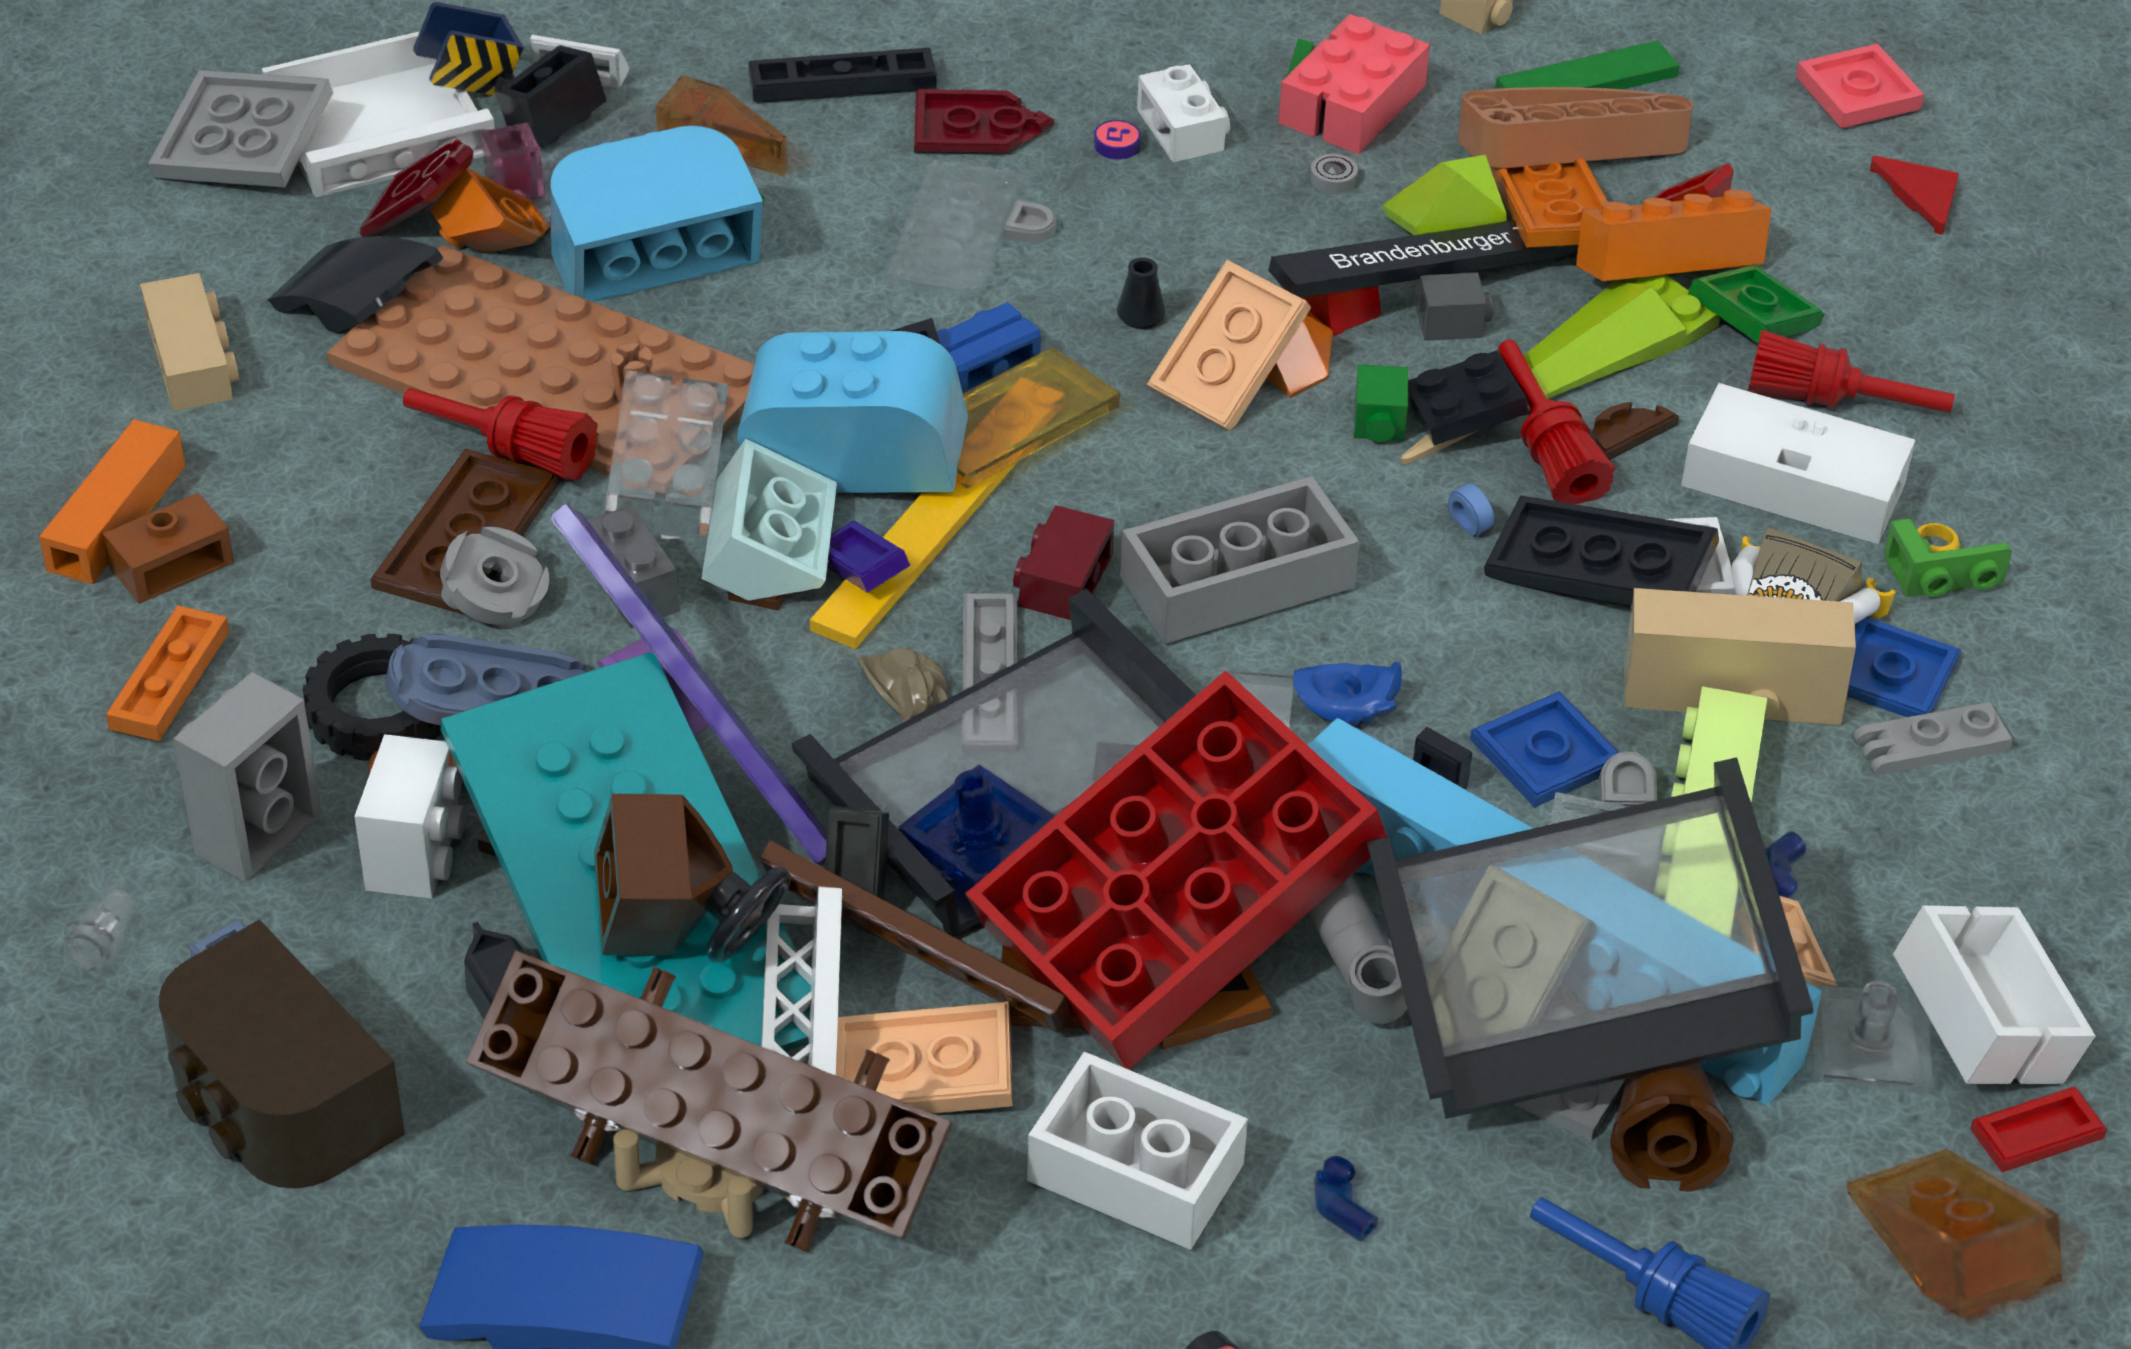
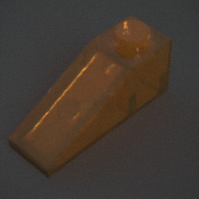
(712, 106)

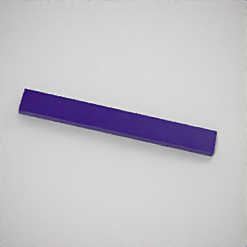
(693, 681)

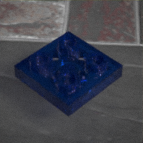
(970, 818)

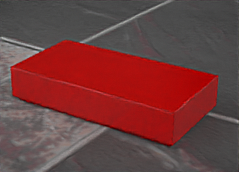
(2038, 1129)

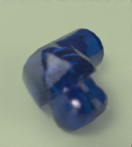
(1781, 856)
(1335, 1199)

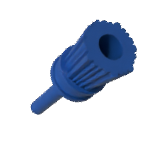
(1671, 1283)

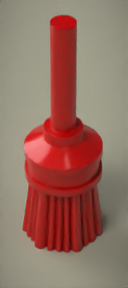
(1826, 376)
(521, 430)
(1558, 438)

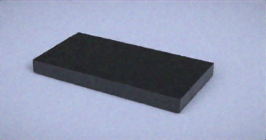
(1598, 551)

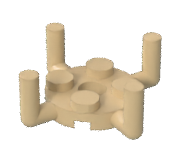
(689, 1179)

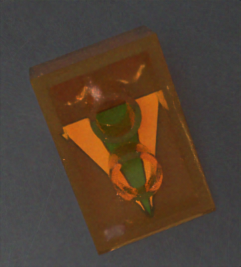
(1961, 1231)

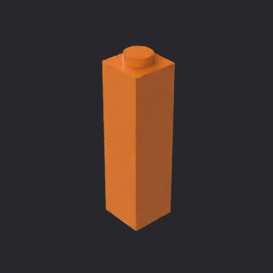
(115, 492)

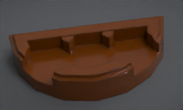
(1626, 427)

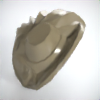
(906, 680)

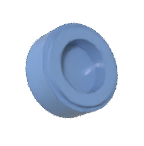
(1471, 509)

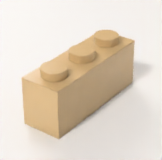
(189, 341)

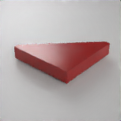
(1919, 187)

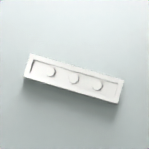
(822, 977)

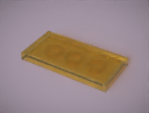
(1027, 412)

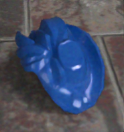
(1349, 690)

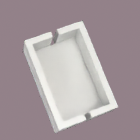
(1993, 995)

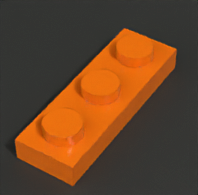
(167, 673)

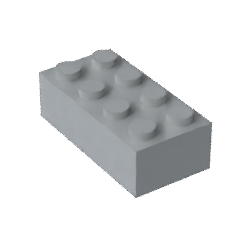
(1238, 559)

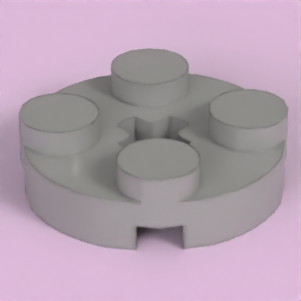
(480, 597)

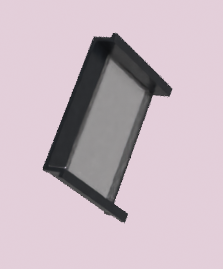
(1037, 725)
(1592, 948)

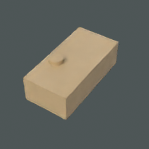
(1745, 644)

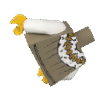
(1804, 570)

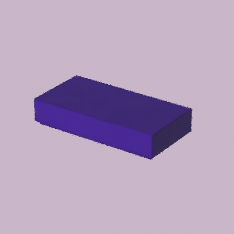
(864, 556)

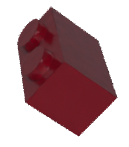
(1064, 559)

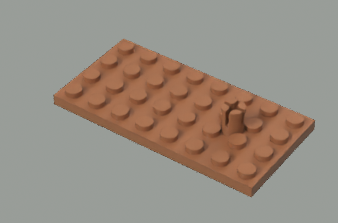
(494, 333)

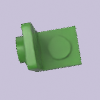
(1939, 572)

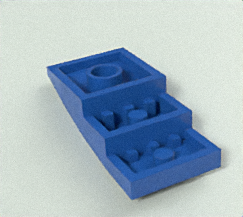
(562, 1288)

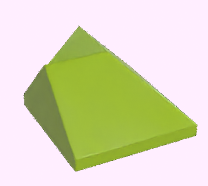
(1449, 198)

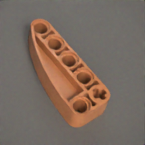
(1571, 123)

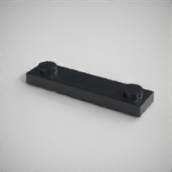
(842, 74)

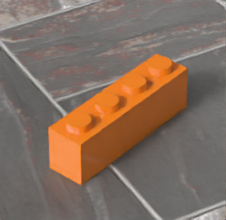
(1673, 236)

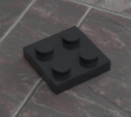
(1466, 397)

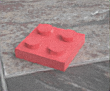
(1859, 85)

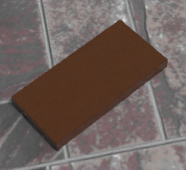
(472, 495)

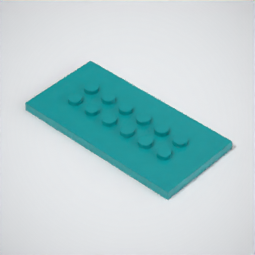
(542, 786)

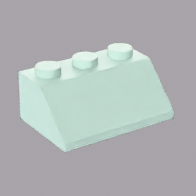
(768, 526)

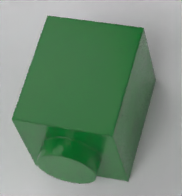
(1381, 403)

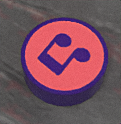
(1117, 139)

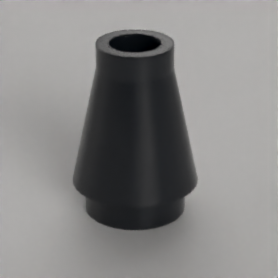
(1141, 297)

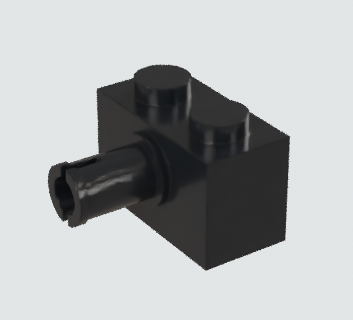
(552, 93)

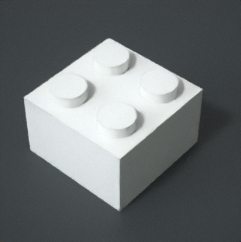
(409, 817)

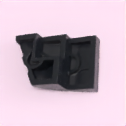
(354, 279)

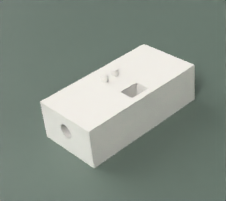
(1798, 463)

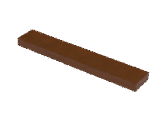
(925, 941)

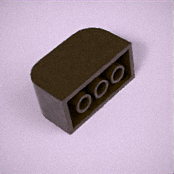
(275, 1063)

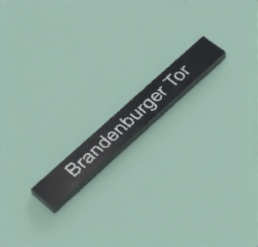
(1407, 258)

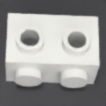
(1182, 113)

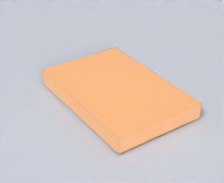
(1229, 345)
(936, 1055)

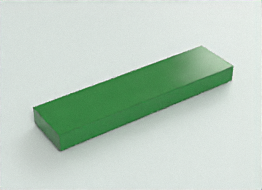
(1606, 70)

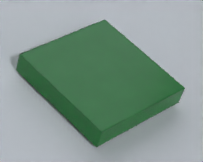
(1756, 302)

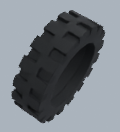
(337, 670)

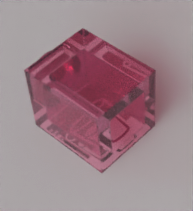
(514, 159)

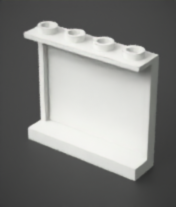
(380, 114)

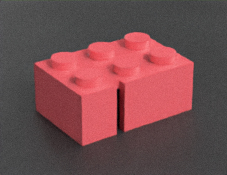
(1364, 78)

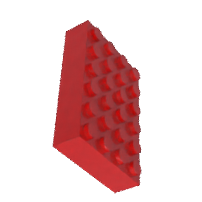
(1177, 868)

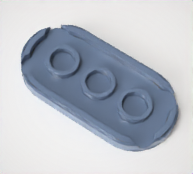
(455, 674)

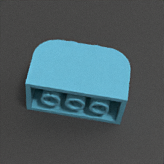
(652, 212)
(859, 409)

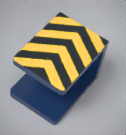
(469, 47)

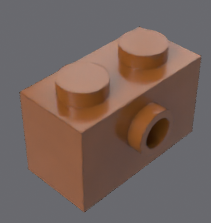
(168, 548)

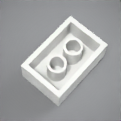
(1136, 1150)

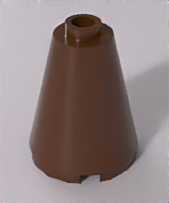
(1671, 1129)

